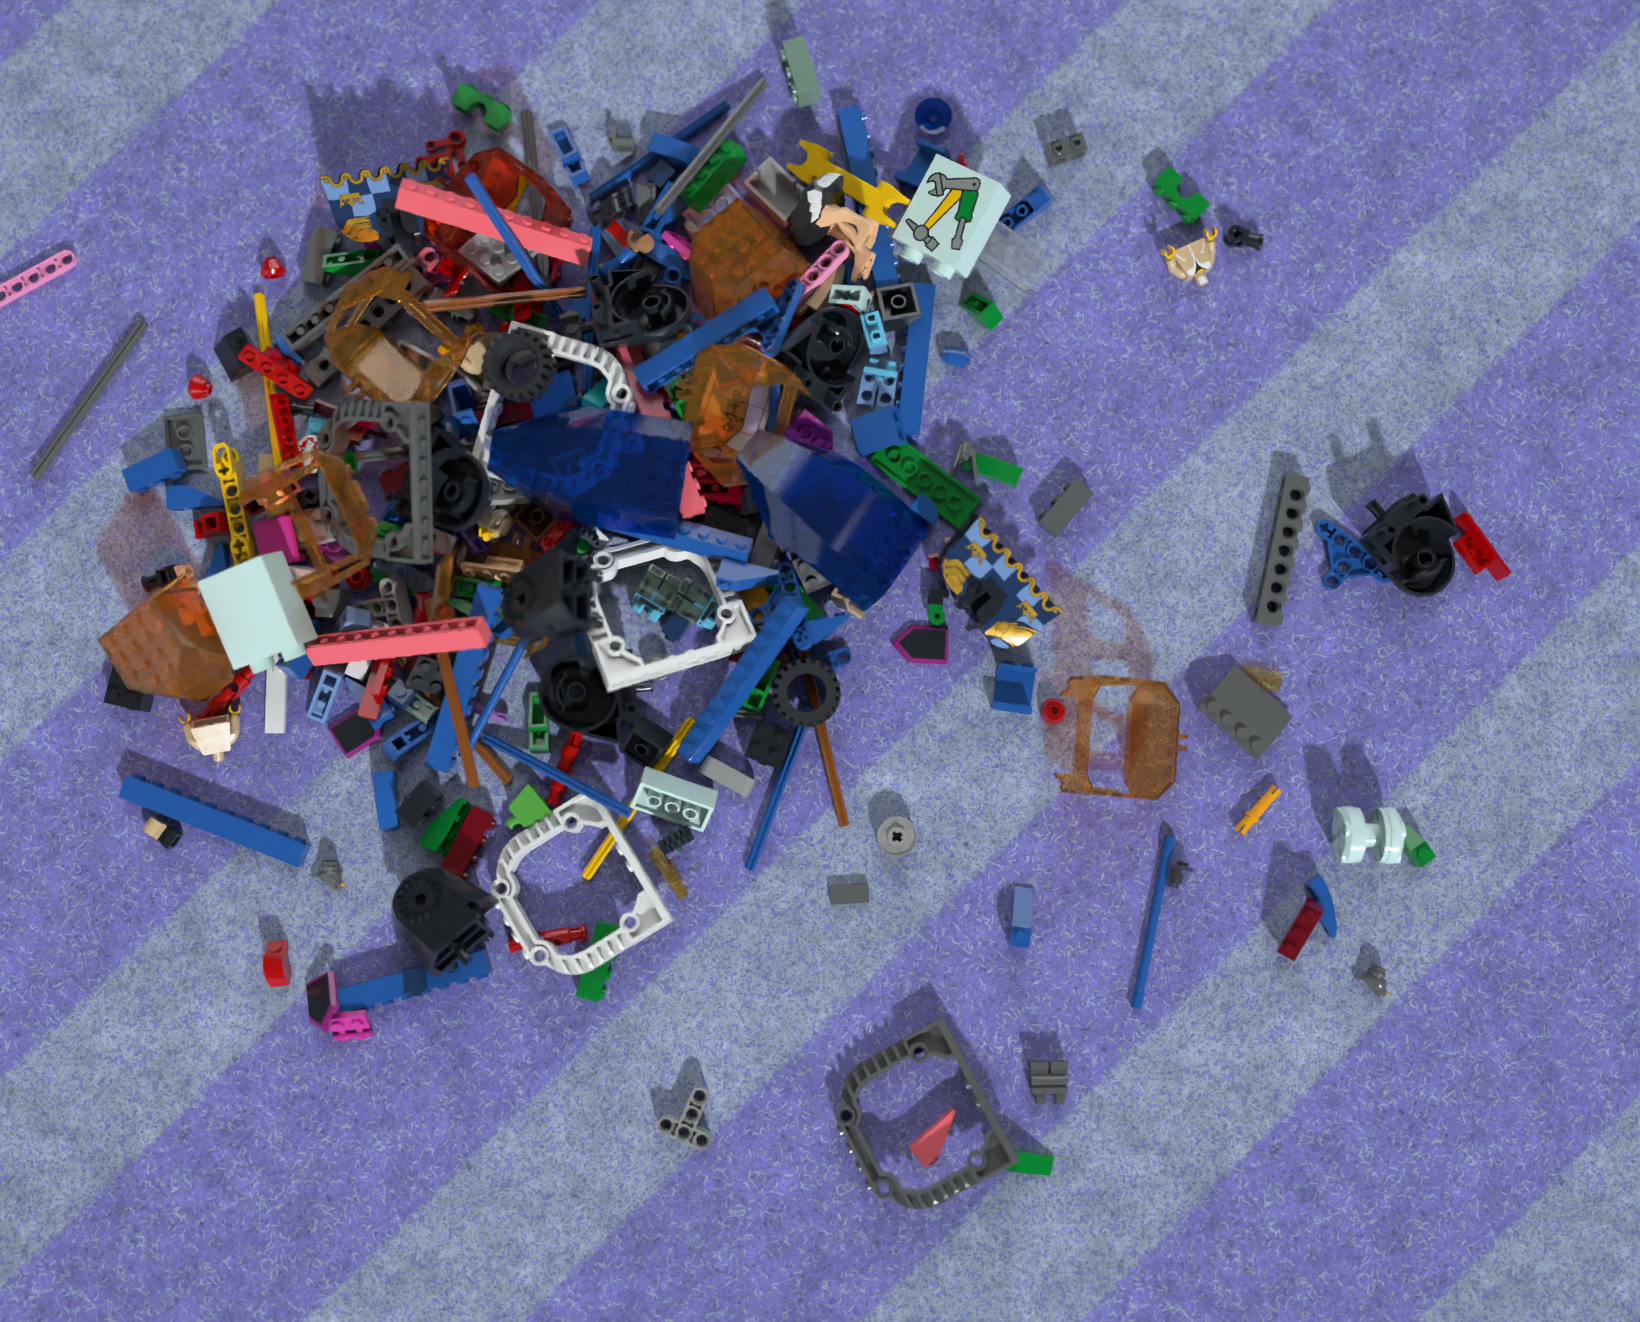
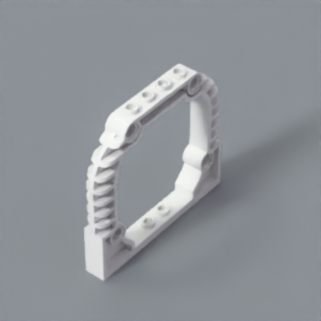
(564, 348)
(623, 668)
(648, 913)

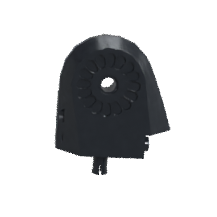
(635, 310)
(822, 353)
(459, 484)
(1413, 543)
(552, 595)
(596, 711)
(441, 917)

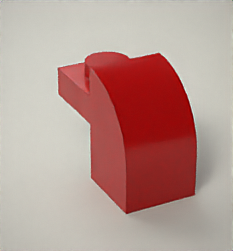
(211, 525)
(275, 964)

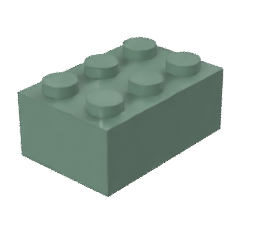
(800, 72)

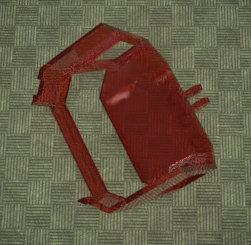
(500, 180)

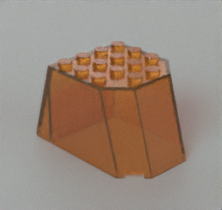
(739, 255)
(169, 646)

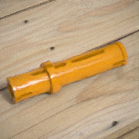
(1257, 810)

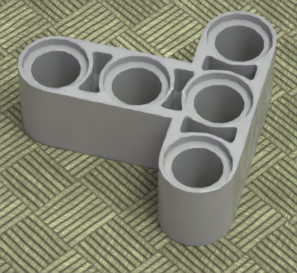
(393, 602)
(688, 1122)

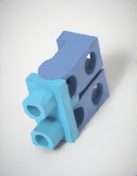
(874, 334)
(877, 380)

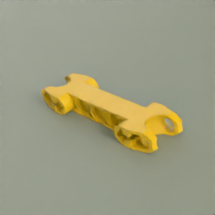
(875, 199)
(231, 476)

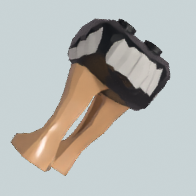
(823, 213)

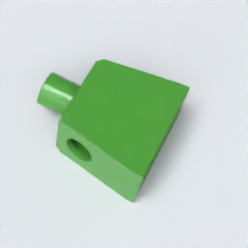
(528, 808)

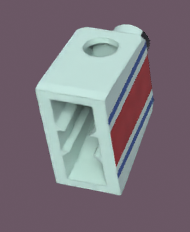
(856, 298)

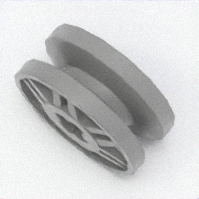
(894, 847)

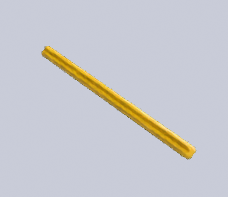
(269, 386)
(623, 821)

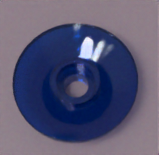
(933, 107)

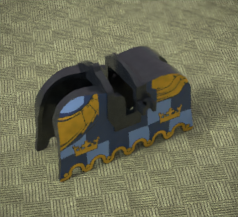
(365, 201)
(1007, 601)

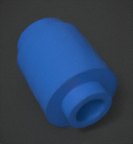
(956, 356)

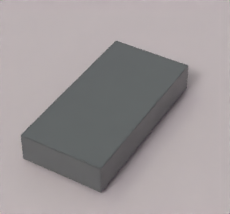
(645, 200)
(849, 893)

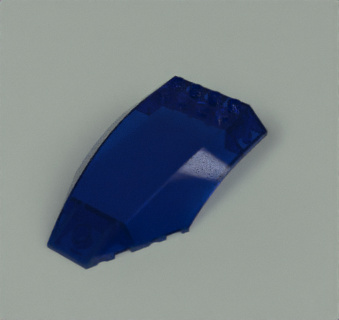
(598, 467)
(831, 514)

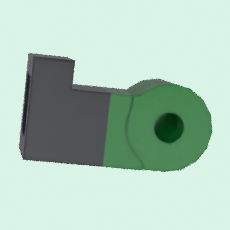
(935, 606)

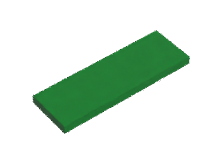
(921, 475)

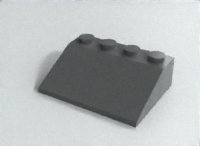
(1244, 712)

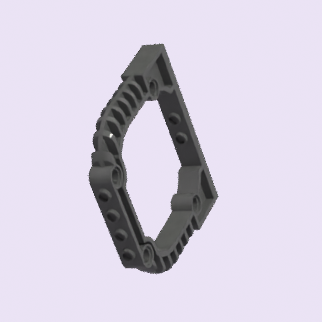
(412, 424)
(995, 1152)

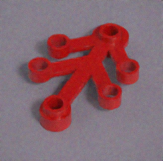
(452, 146)

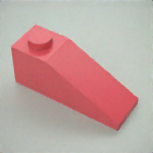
(930, 1143)

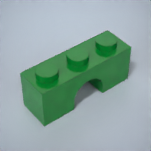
(468, 99)
(1188, 208)

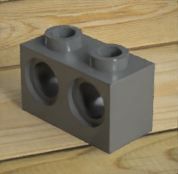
(1065, 150)

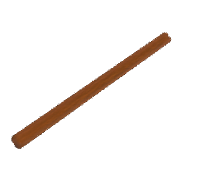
(505, 298)
(455, 711)
(825, 747)
(481, 749)

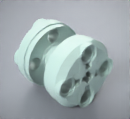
(1382, 834)

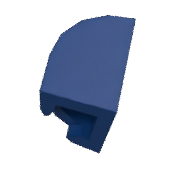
(282, 346)
(451, 425)
(925, 509)
(391, 516)

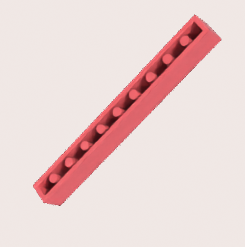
(470, 215)
(629, 357)
(399, 641)

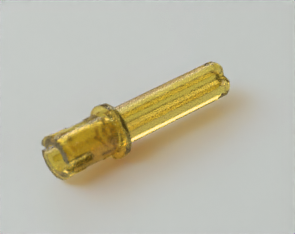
(668, 873)

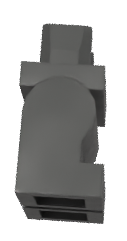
(1051, 1082)

